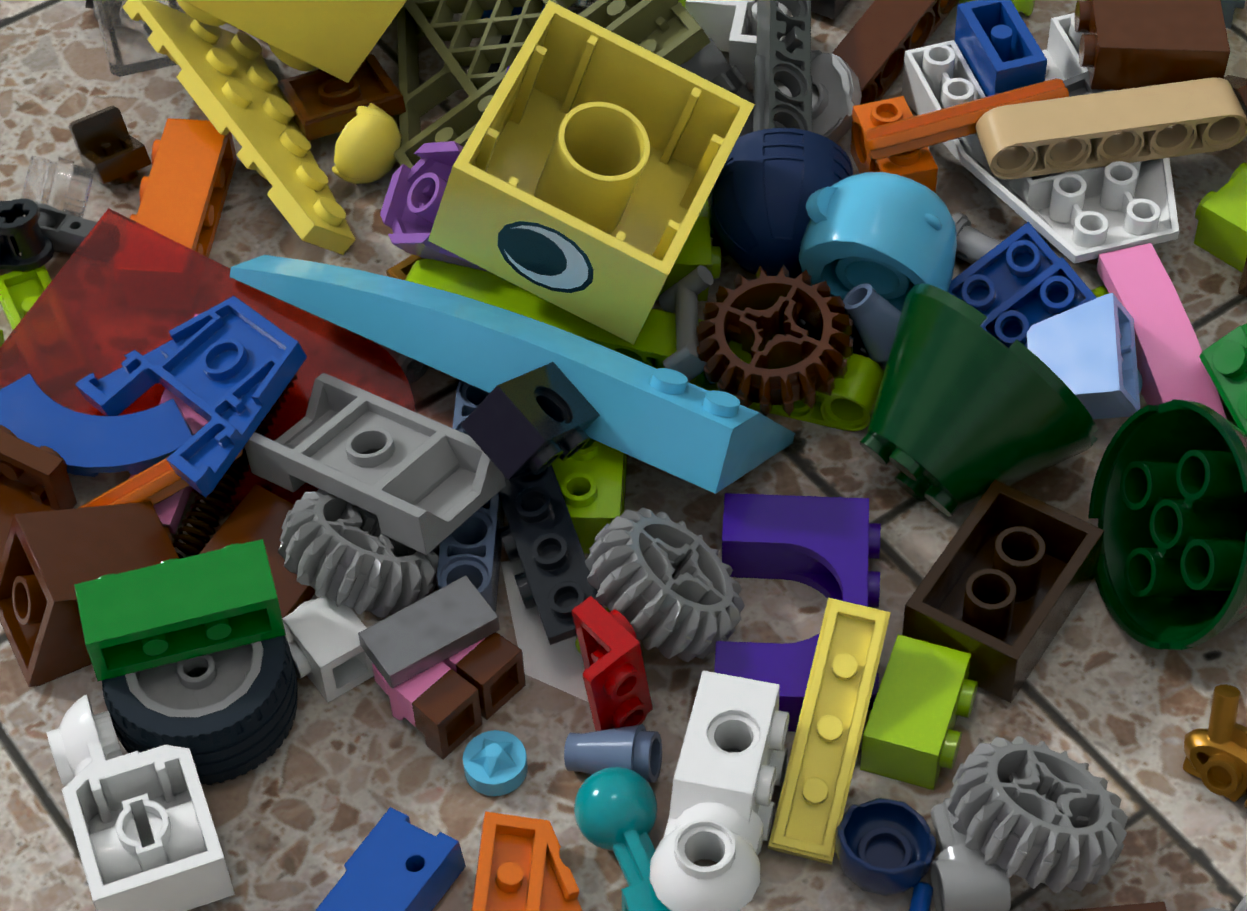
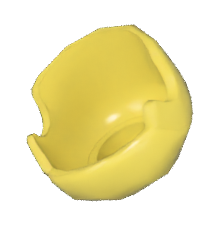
(366, 146)

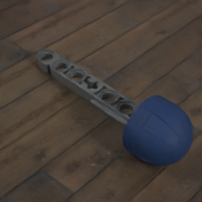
(773, 170)

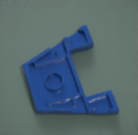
(221, 365)

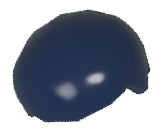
(884, 846)

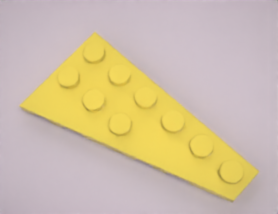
(242, 97)

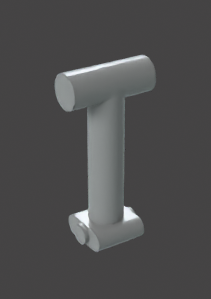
(683, 301)

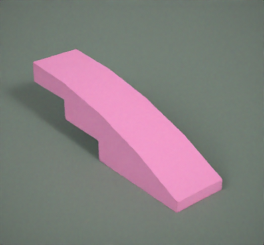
(1163, 333)

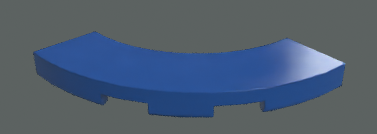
(90, 441)

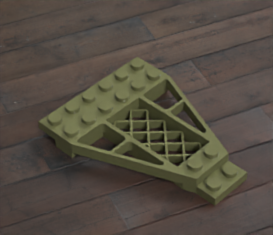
(652, 24)

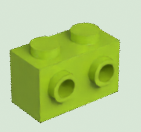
(593, 488)

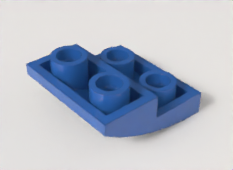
(1020, 285)

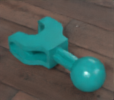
(617, 814)

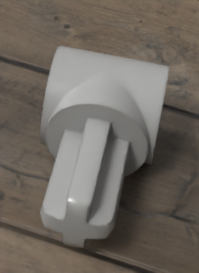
(959, 873)

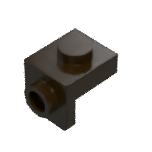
(108, 147)

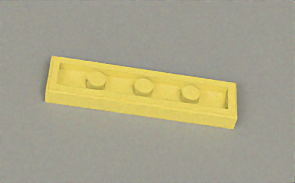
(829, 731)

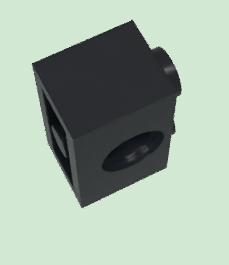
(531, 421)

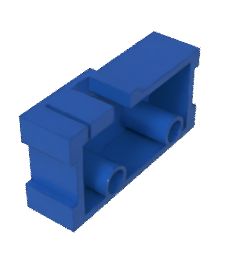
(397, 869)

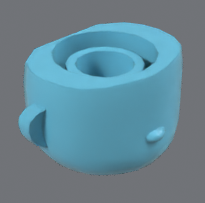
(878, 234)

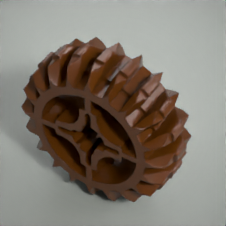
(767, 314)

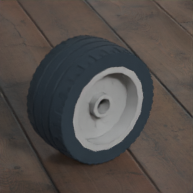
(221, 705)

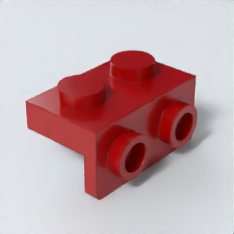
(613, 667)

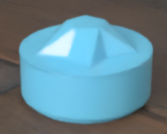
(495, 763)

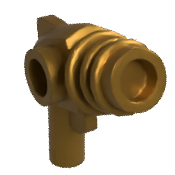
(1220, 751)

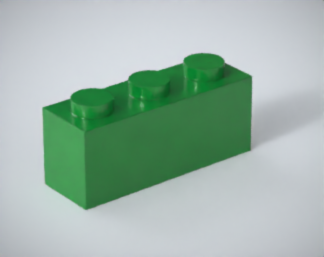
(179, 609)

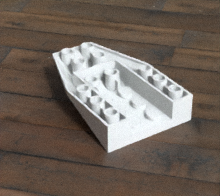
(1074, 210)

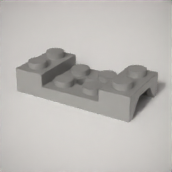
(383, 459)

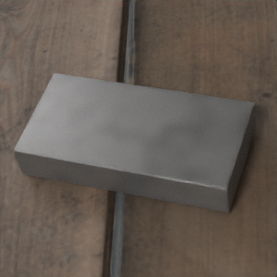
(429, 631)

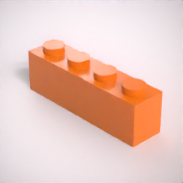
(187, 183)

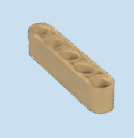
(1111, 127)

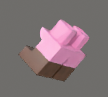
(458, 692)

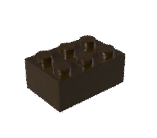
(1005, 586)

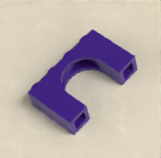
(803, 541)

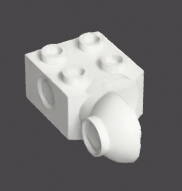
(722, 796)
(137, 819)

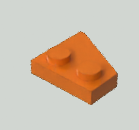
(521, 867)

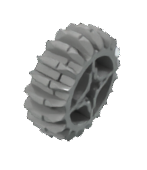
(349, 560)
(665, 583)
(1037, 814)

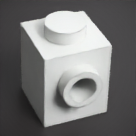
(327, 646)

